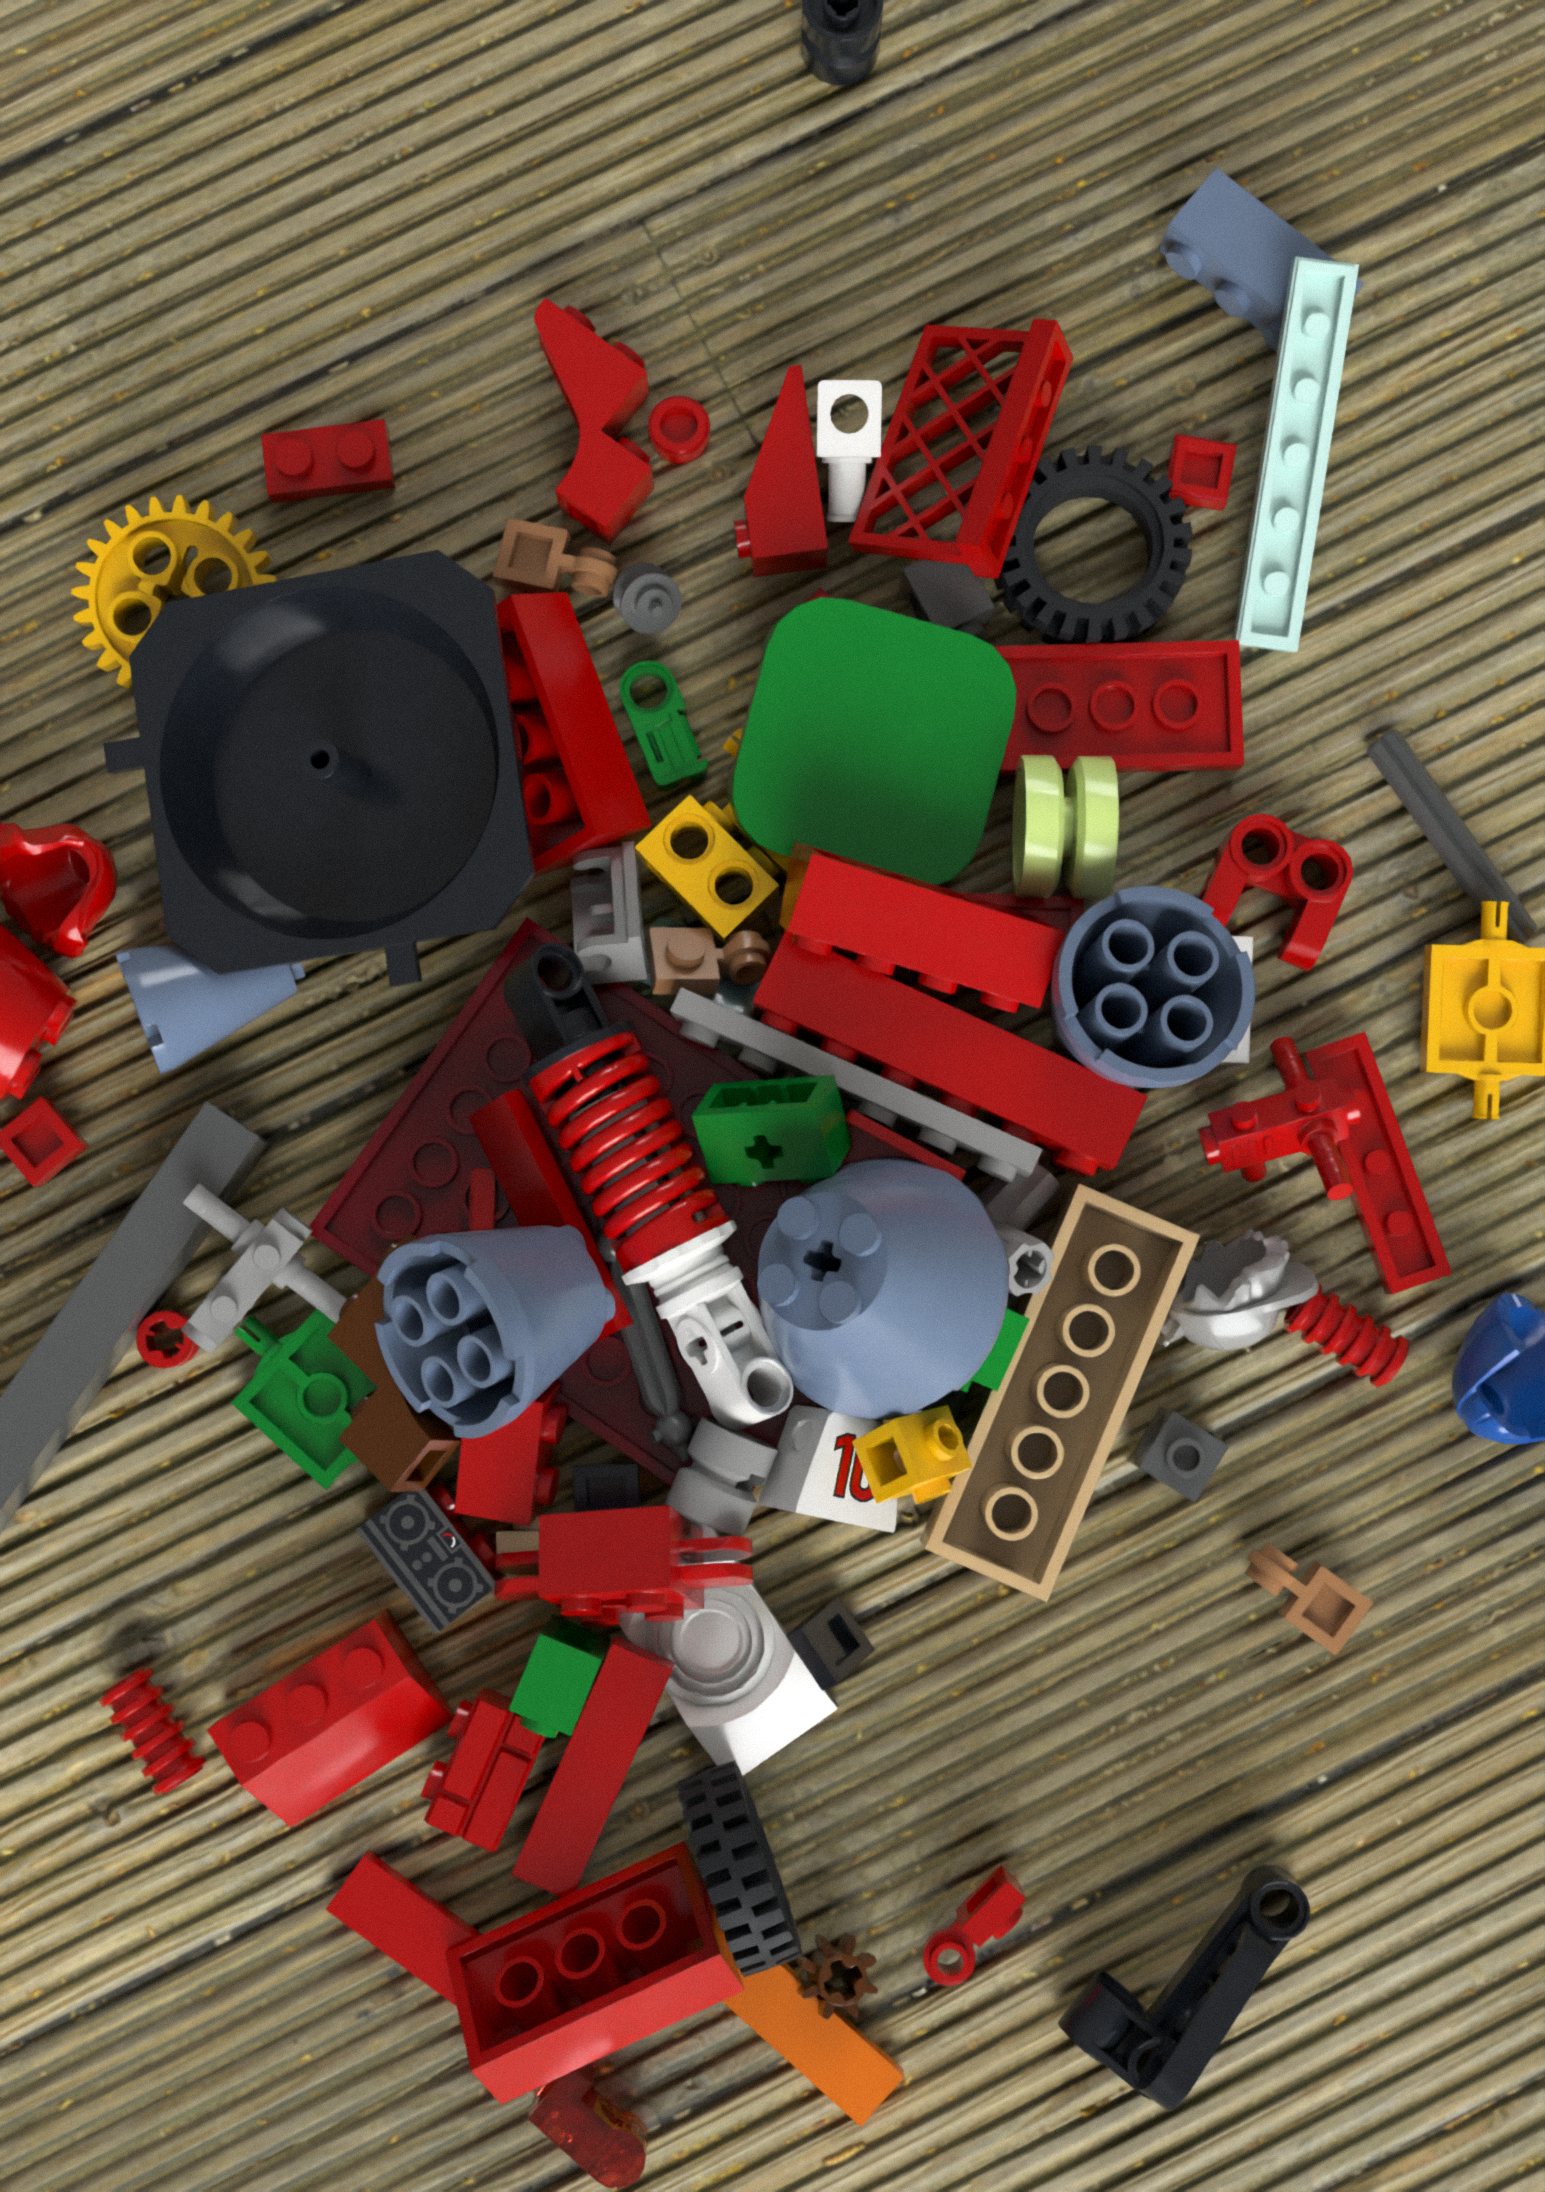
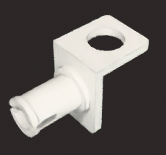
(844, 451)

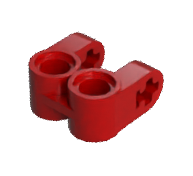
(1281, 876)

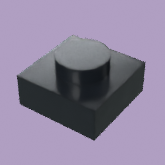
(606, 1486)
(830, 1643)

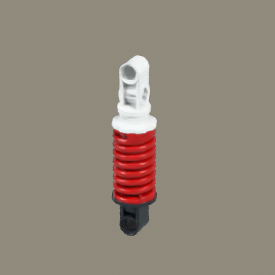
(641, 1183)

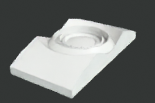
(734, 1673)

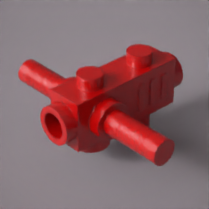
(1300, 1119)

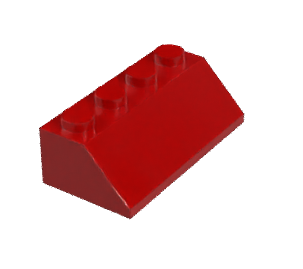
(573, 759)
(917, 927)
(590, 1974)

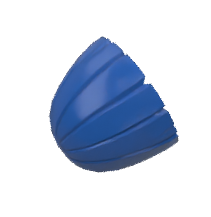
(1502, 1372)

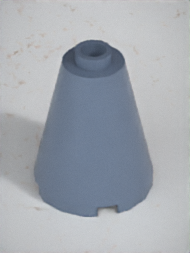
(191, 1006)

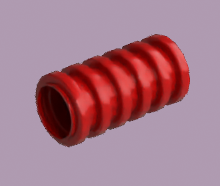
(1348, 1336)
(152, 1730)

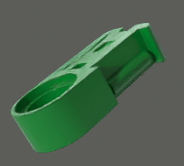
(663, 730)

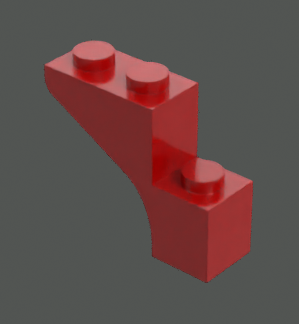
(603, 393)

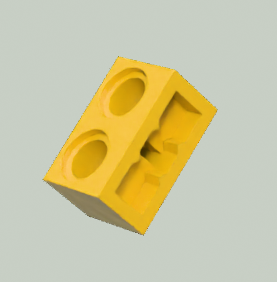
(697, 879)

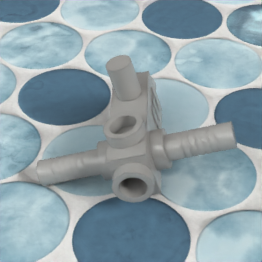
(265, 1257)

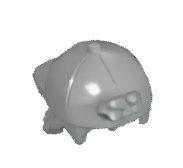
(1237, 1293)

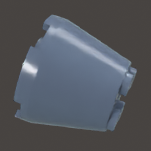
(1150, 989)
(488, 1320)

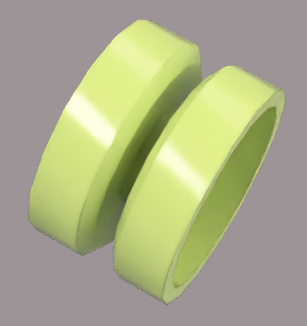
(1071, 827)

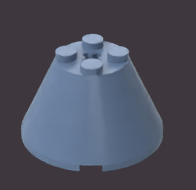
(882, 1287)

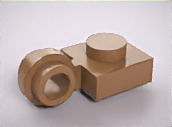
(537, 556)
(692, 962)
(1319, 1602)

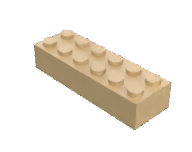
(1064, 1393)

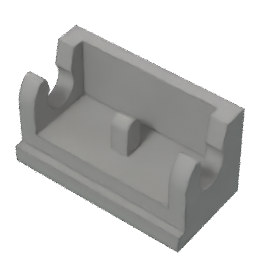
(609, 915)

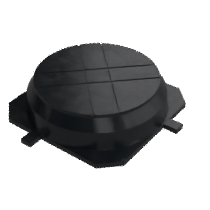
(331, 766)

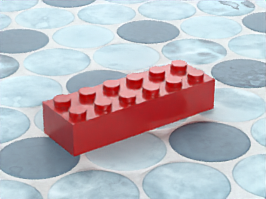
(949, 1057)

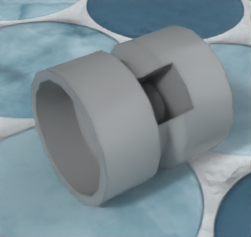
(721, 1477)

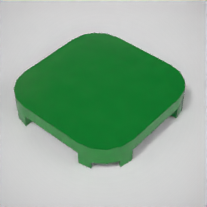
(873, 739)

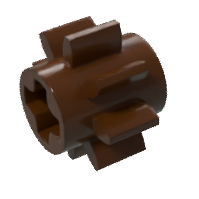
(853, 1979)

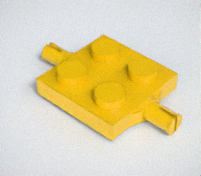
(1484, 1010)

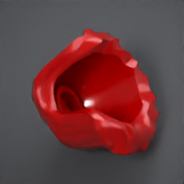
(56, 883)

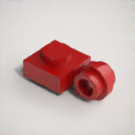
(986, 1912)

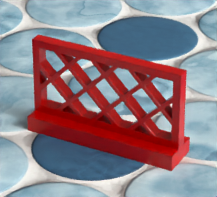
(1011, 445)

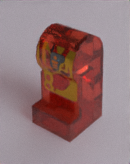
(590, 2130)

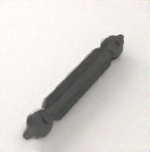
(650, 1358)

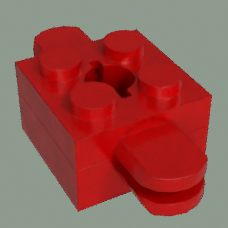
(623, 1564)

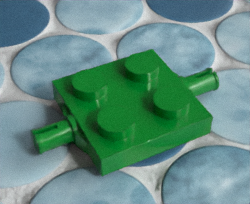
(303, 1394)

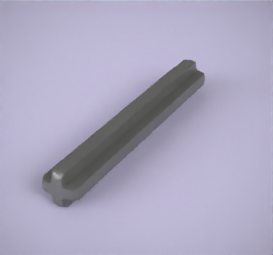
(1447, 831)

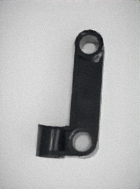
(1116, 2026)

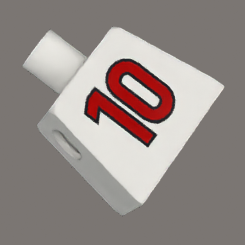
(821, 1472)

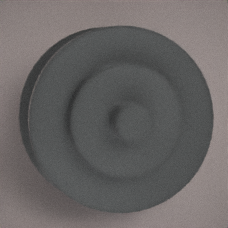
(646, 598)

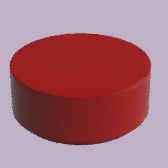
(679, 429)

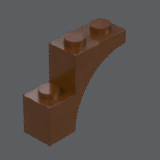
(385, 1429)

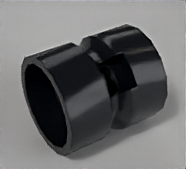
(841, 38)

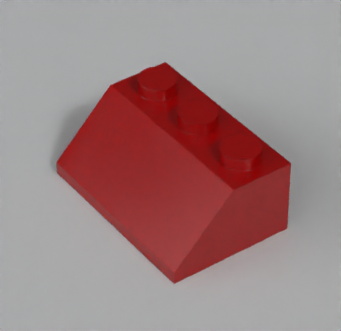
(332, 1720)

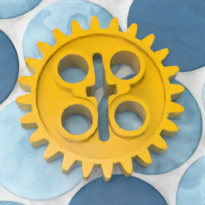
(120, 579)

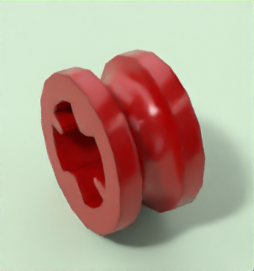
(163, 1357)

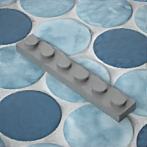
(879, 1098)

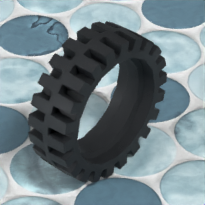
(739, 1869)

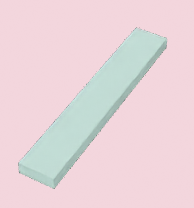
(1295, 453)

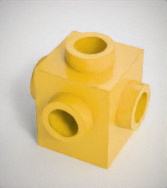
(913, 1456)

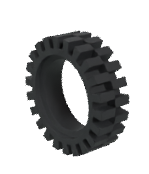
(1151, 508)

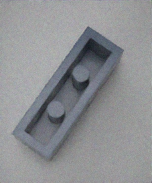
(1237, 252)

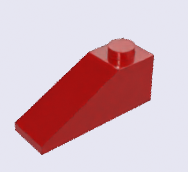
(783, 498)

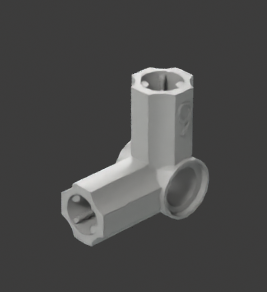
(1012, 1211)

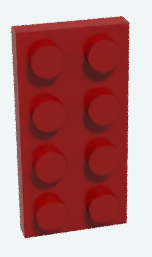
(1128, 701)

